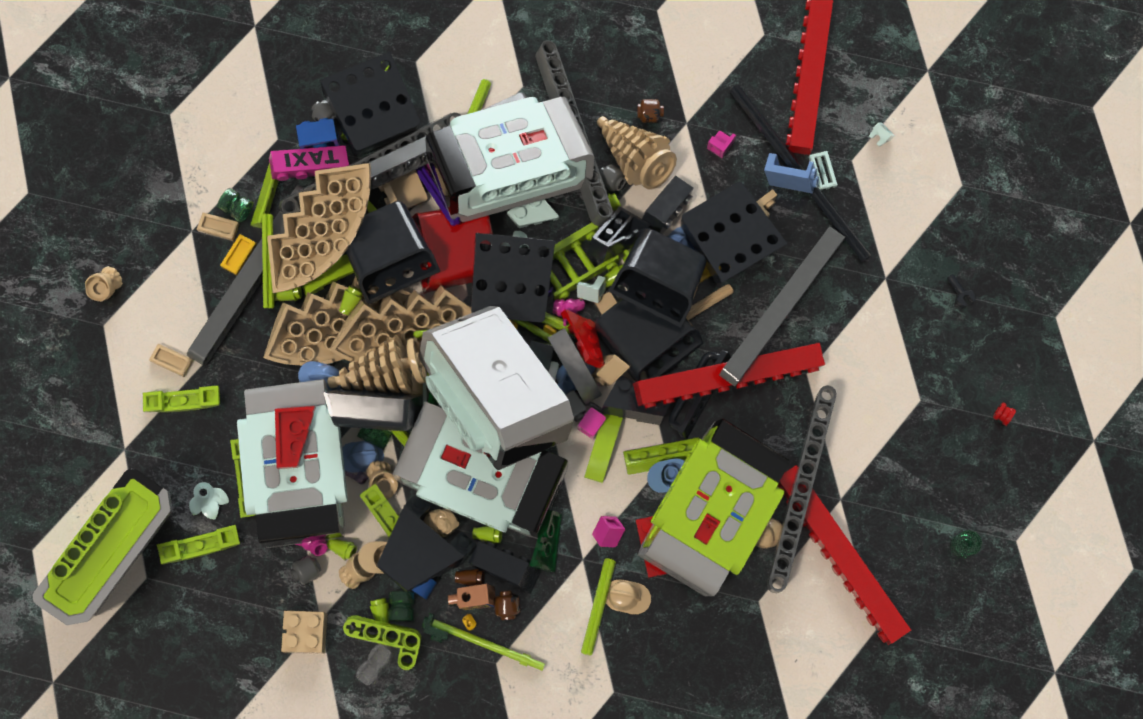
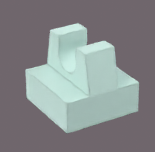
(884, 133)

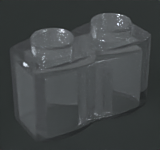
(371, 670)

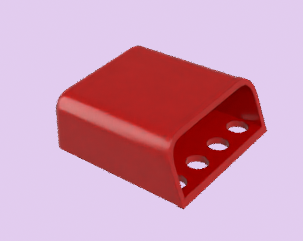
(451, 247)

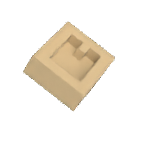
(767, 201)

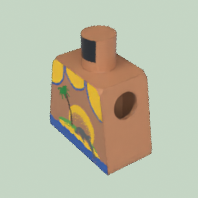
(481, 597)

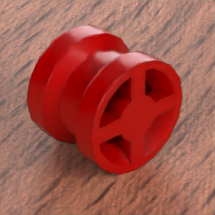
(1004, 413)

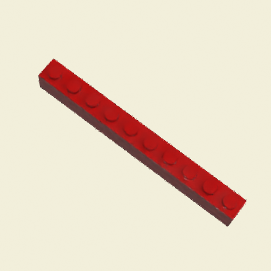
(809, 76)
(707, 379)
(848, 564)

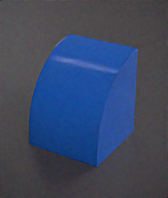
(425, 589)

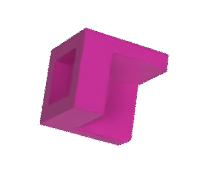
(720, 143)
(591, 423)
(608, 531)

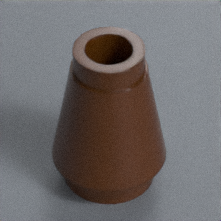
(470, 577)

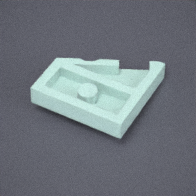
(532, 213)

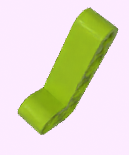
(382, 638)

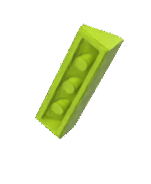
(265, 199)
(644, 458)

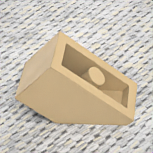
(610, 371)

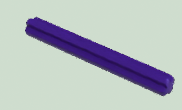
(433, 189)

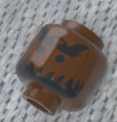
(650, 111)
(507, 605)

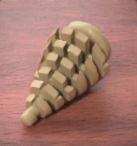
(639, 153)
(384, 369)

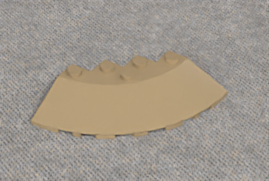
(322, 228)
(371, 326)
(310, 331)

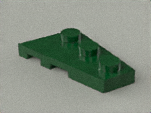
(547, 544)

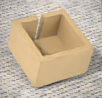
(304, 632)

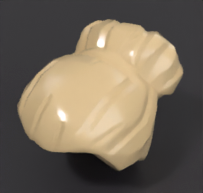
(103, 284)
(381, 475)
(442, 522)
(770, 535)
(353, 574)

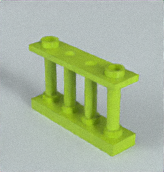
(574, 242)

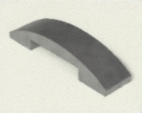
(574, 366)

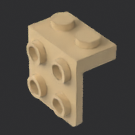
(405, 189)

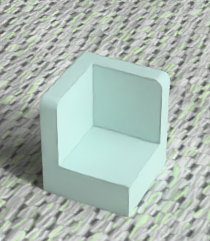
(592, 292)

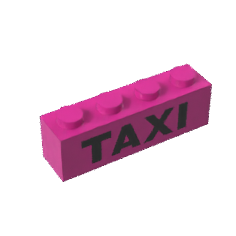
(304, 162)

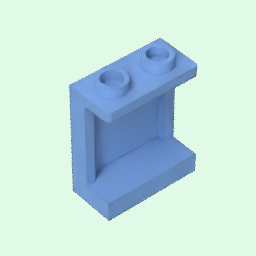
(790, 177)

